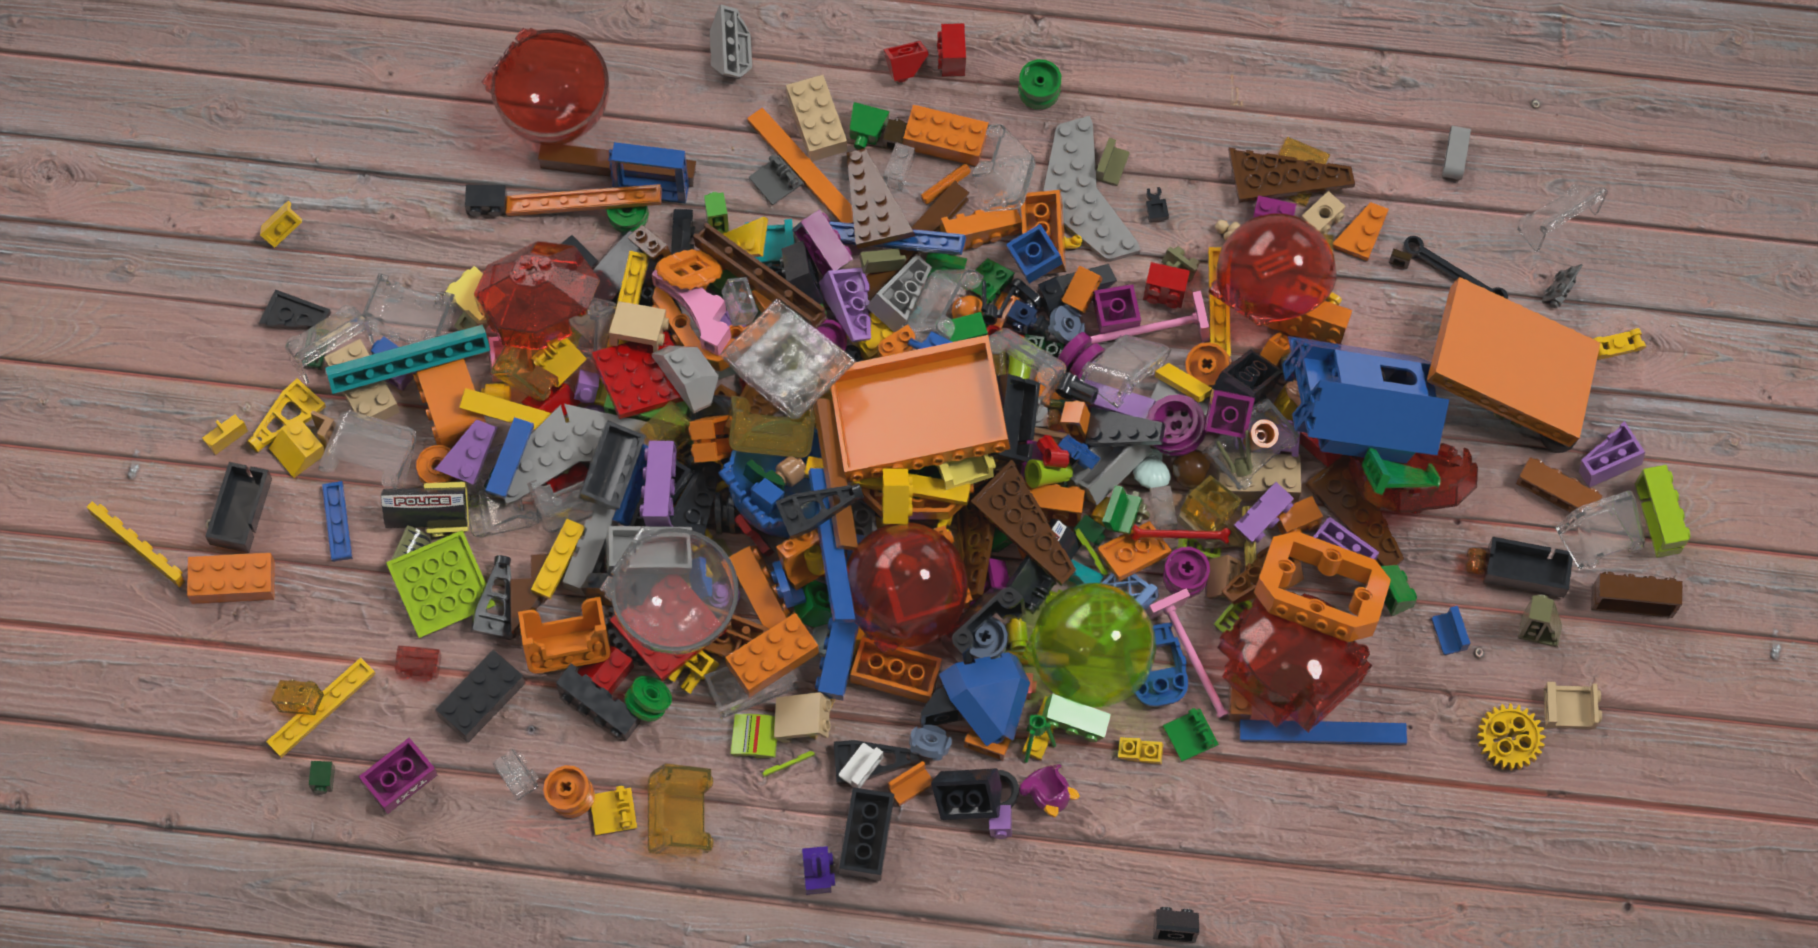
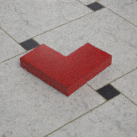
(754, 534)

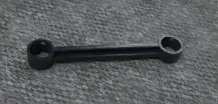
(1445, 266)

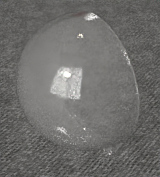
(673, 590)

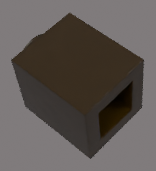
(894, 133)

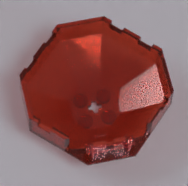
(538, 306)
(1456, 475)

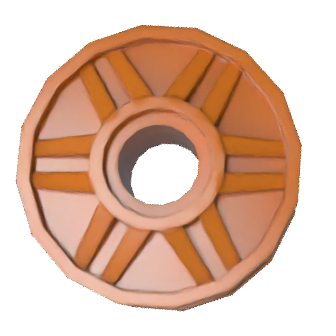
(428, 460)

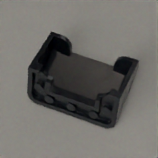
(999, 600)

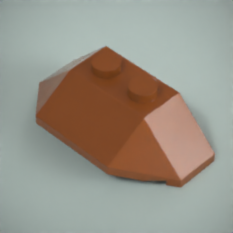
(738, 633)

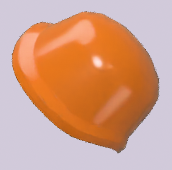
(966, 306)

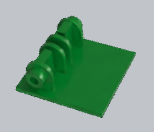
(996, 279)
(1190, 734)

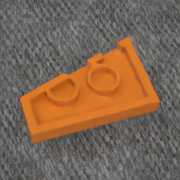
(1362, 233)

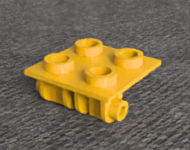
(559, 358)
(613, 811)

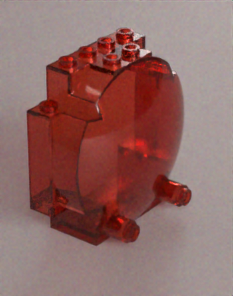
(1290, 667)

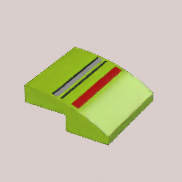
(754, 736)

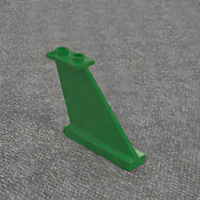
(1388, 474)

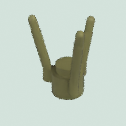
(1242, 465)

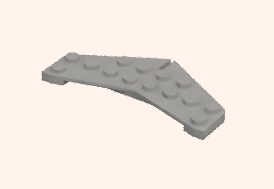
(1084, 207)
(561, 445)

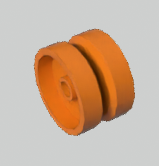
(1203, 355)
(569, 791)

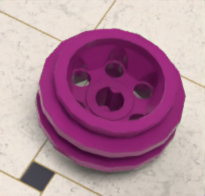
(1183, 439)

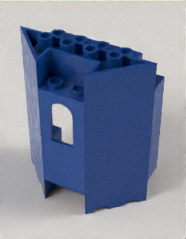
(1355, 409)

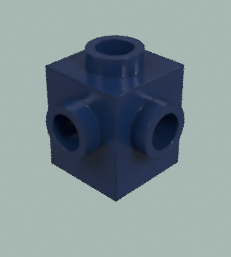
(1021, 316)

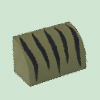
(410, 541)

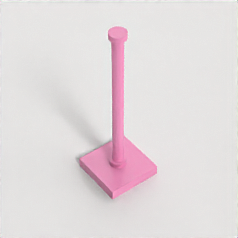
(1198, 317)
(1168, 607)

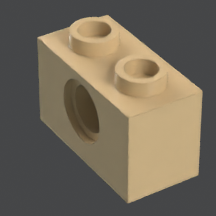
(1328, 206)

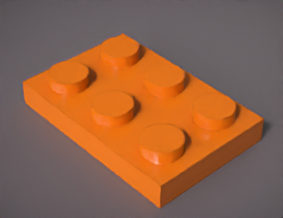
(1129, 556)

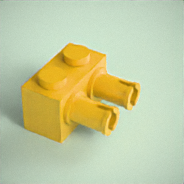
(700, 666)

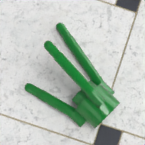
(1037, 726)

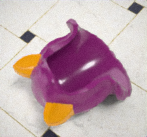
(1048, 789)

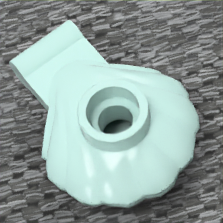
(1152, 471)

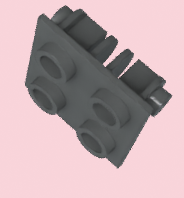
(776, 179)
(1561, 286)

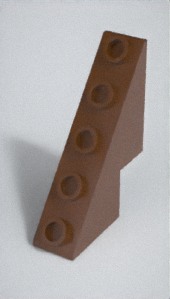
(521, 595)

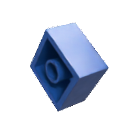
(1034, 253)

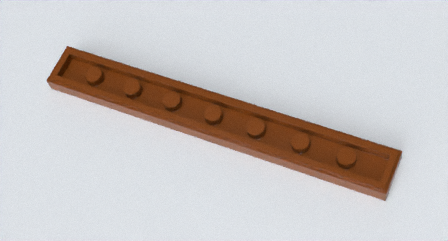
(834, 472)

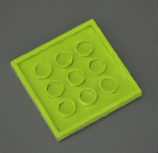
(439, 583)

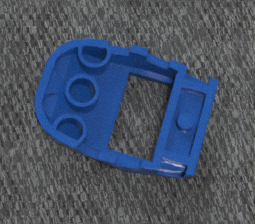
(1168, 684)

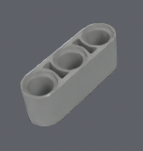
(1456, 152)

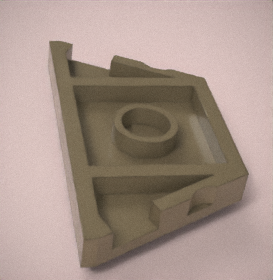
(1235, 537)

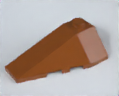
(1243, 585)

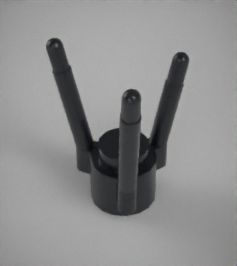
(990, 312)

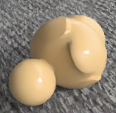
(1223, 227)

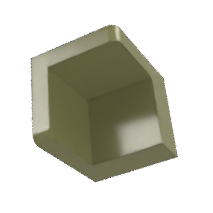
(468, 320)

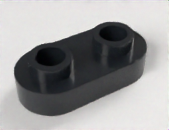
(1026, 293)

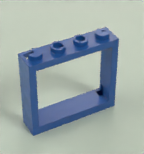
(652, 157)

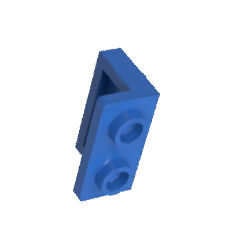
(785, 590)

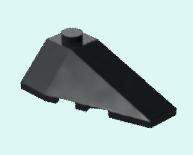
(1055, 288)

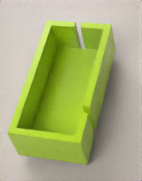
(1663, 512)

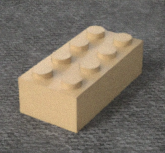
(816, 118)
(370, 399)
(1281, 469)

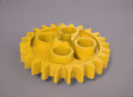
(1517, 754)

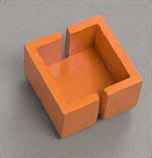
(705, 447)

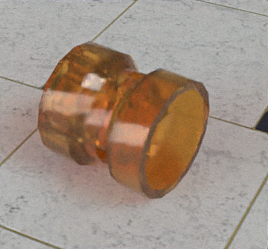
(1476, 560)

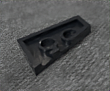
(292, 312)

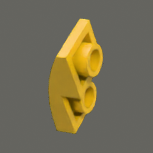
(1140, 751)

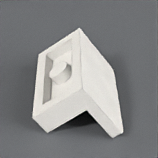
(861, 765)

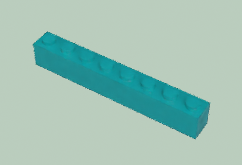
(407, 359)

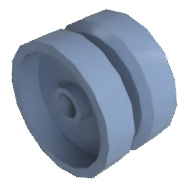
(996, 640)

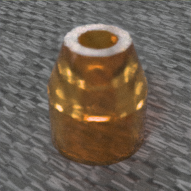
(1053, 420)

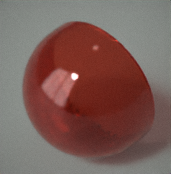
(549, 86)
(1274, 269)
(906, 585)

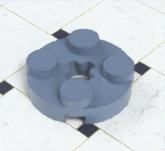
(1058, 320)
(920, 743)

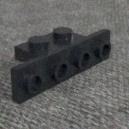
(682, 230)

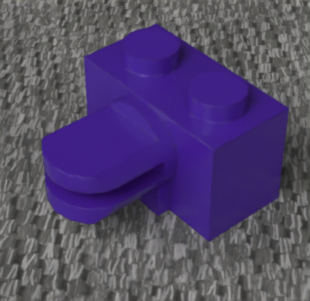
(817, 870)

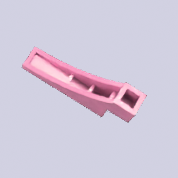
(704, 310)

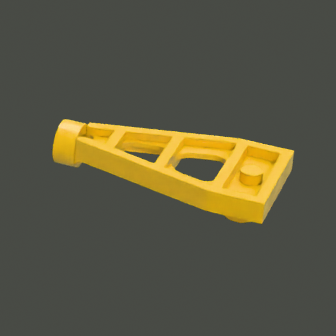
(297, 394)

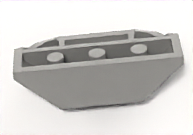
(730, 43)
(689, 374)

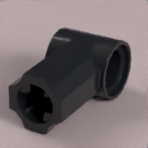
(1072, 387)

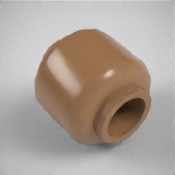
(791, 470)

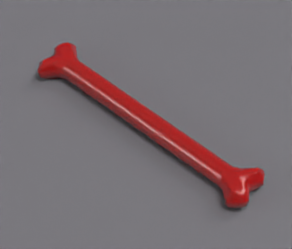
(1182, 534)

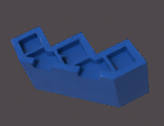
(989, 694)

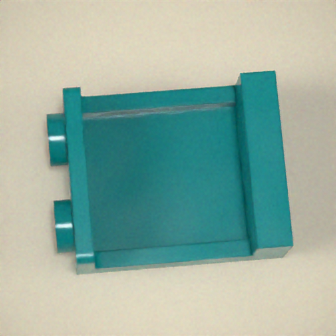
(776, 238)

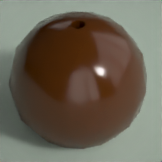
(1190, 469)

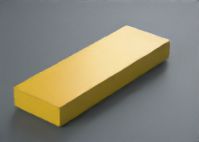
(1183, 382)

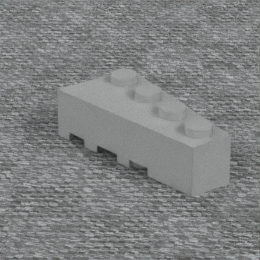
(590, 550)

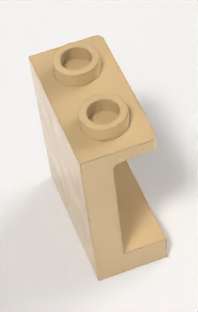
(638, 325)
(1571, 706)
(802, 716)

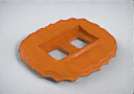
(682, 261)

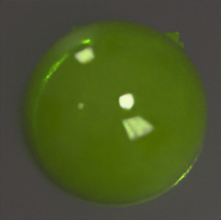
(1092, 644)

